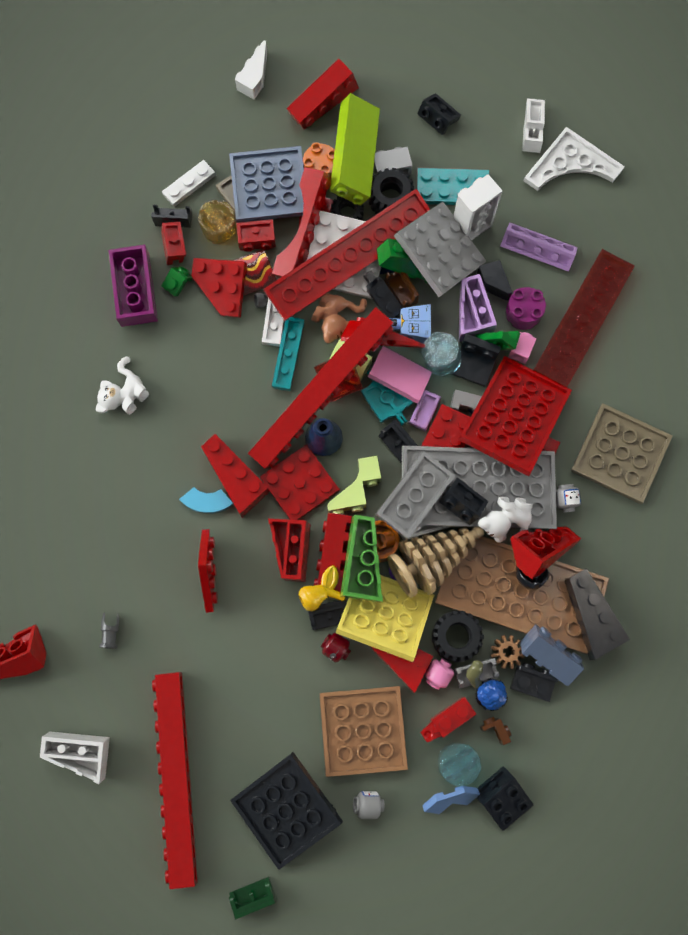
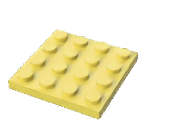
(390, 624)

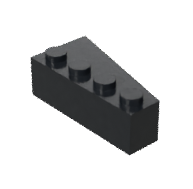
(596, 619)

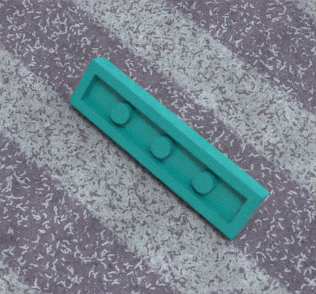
(288, 354)

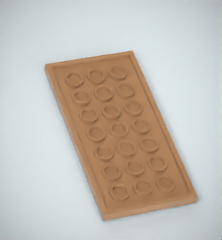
(489, 590)

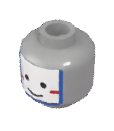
(567, 498)
(368, 805)

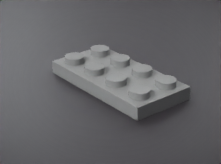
(415, 495)

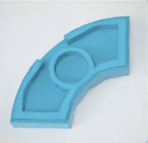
(206, 502)

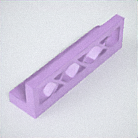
(539, 247)

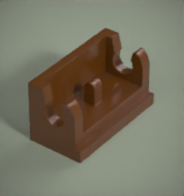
(402, 289)

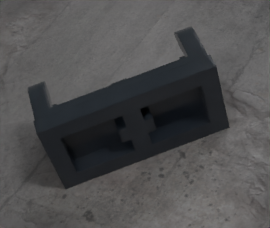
(166, 215)
(395, 437)
(327, 614)

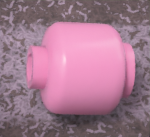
(439, 673)

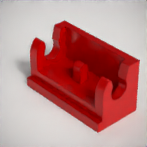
(173, 242)

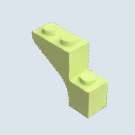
(353, 496)

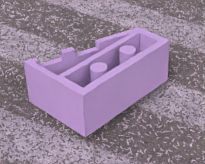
(474, 308)

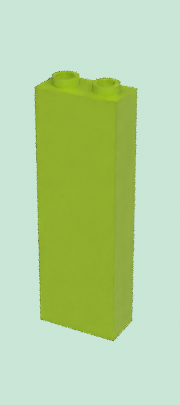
(355, 150)

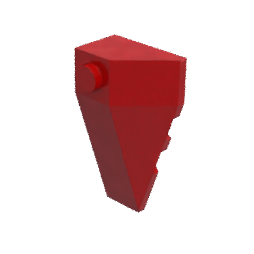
(22, 654)

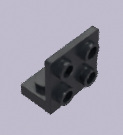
(477, 360)
(504, 798)

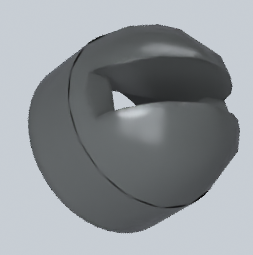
(260, 300)

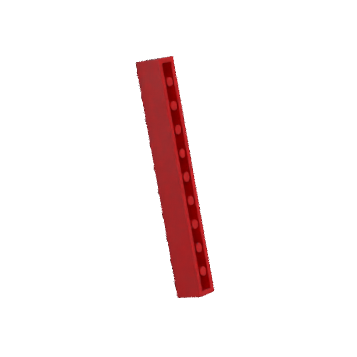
(321, 388)
(175, 781)

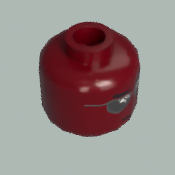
(336, 647)

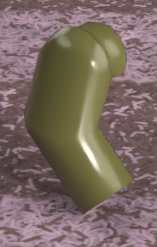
(474, 672)

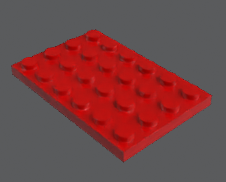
(515, 416)

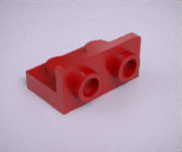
(256, 235)

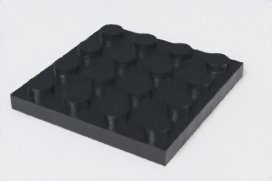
(286, 811)

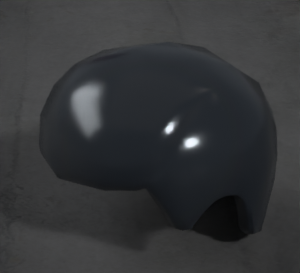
(534, 583)

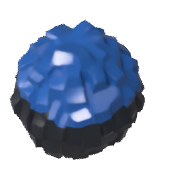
(491, 694)

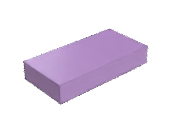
(424, 410)

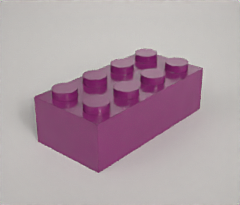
(132, 285)

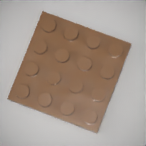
(363, 731)

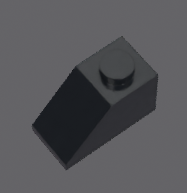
(495, 279)

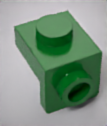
(176, 280)

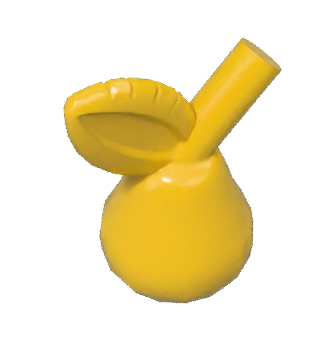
(313, 596)

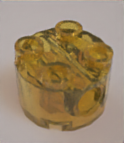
(217, 221)

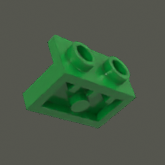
(506, 340)

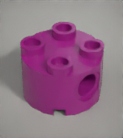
(525, 308)

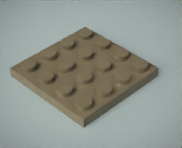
(621, 453)

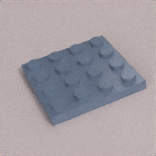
(267, 183)

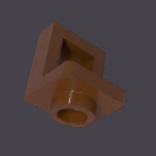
(502, 731)

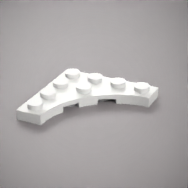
(572, 155)

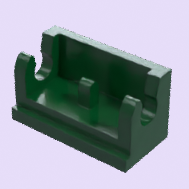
(252, 897)

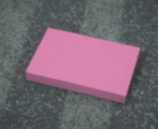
(400, 374)

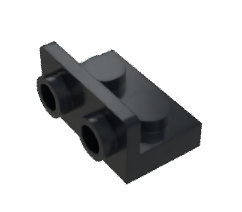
(438, 113)
(463, 501)
(533, 682)

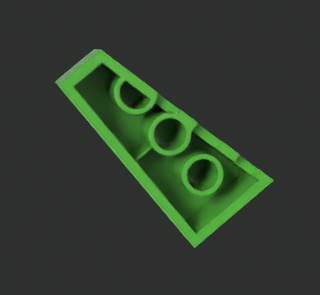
(361, 568)

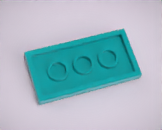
(444, 184)

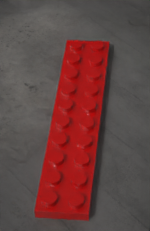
(343, 257)

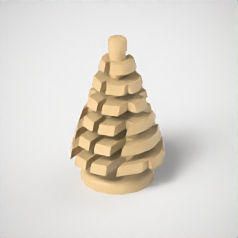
(431, 559)

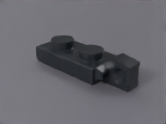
(382, 295)

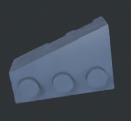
(552, 654)

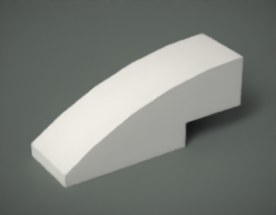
(533, 125)

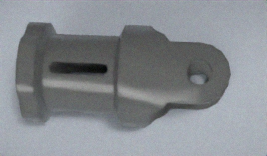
(109, 633)

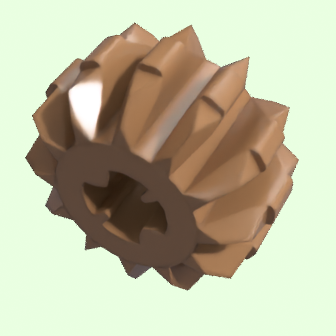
(504, 645)

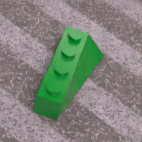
(394, 258)

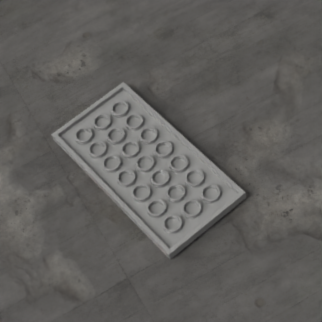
(491, 481)

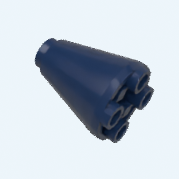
(324, 442)

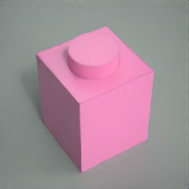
(523, 348)

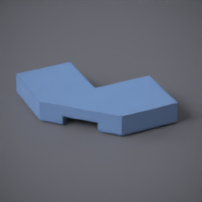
(439, 802)

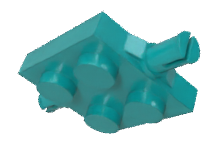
(386, 402)

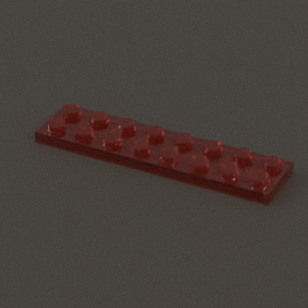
(584, 318)

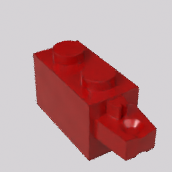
(448, 720)

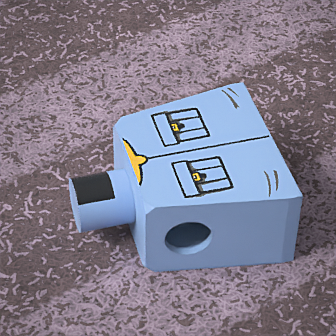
(414, 322)

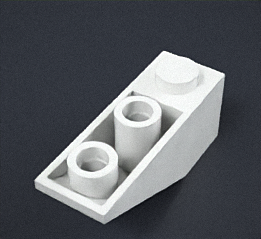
(252, 77)

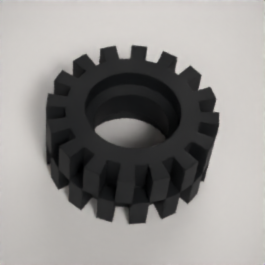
(342, 202)

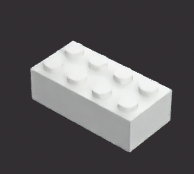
(477, 206)

